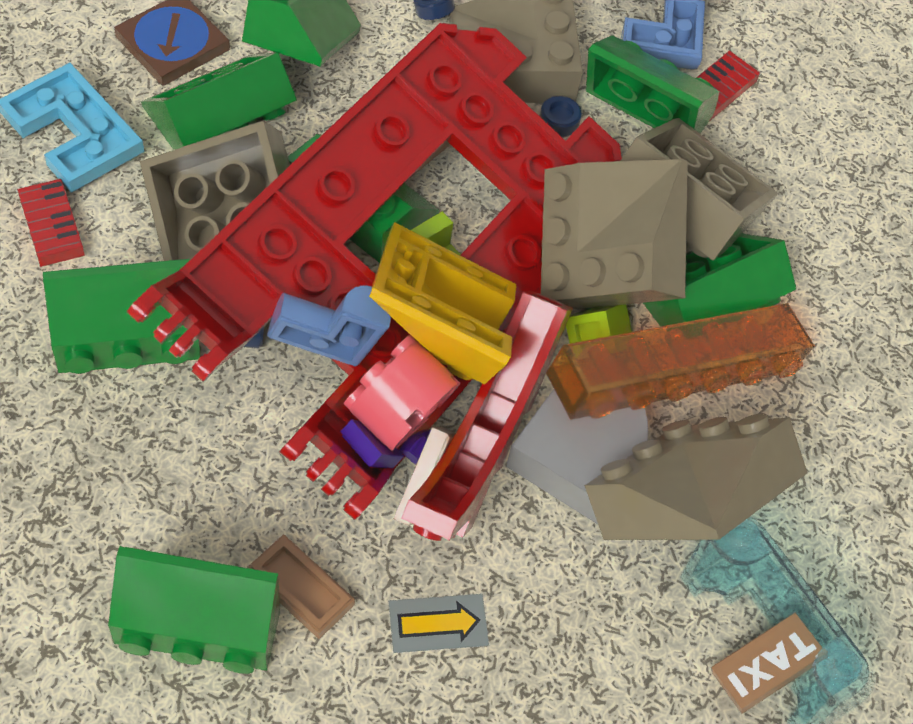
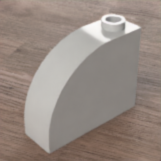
(569, 453)

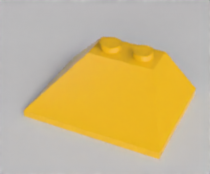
(445, 303)

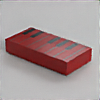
(731, 78)
(50, 222)

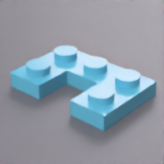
(101, 134)

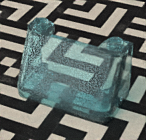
(755, 565)

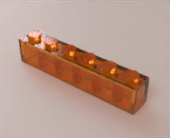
(678, 360)

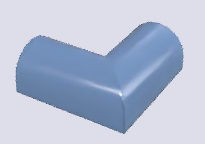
(676, 39)
(336, 334)

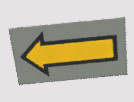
(438, 623)

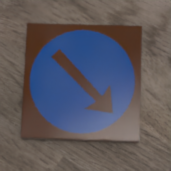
(172, 39)

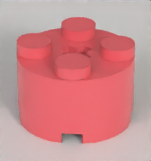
(401, 393)

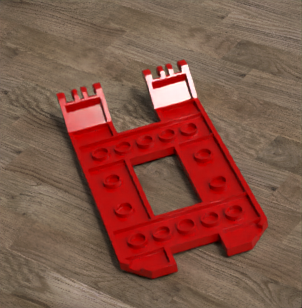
(299, 224)

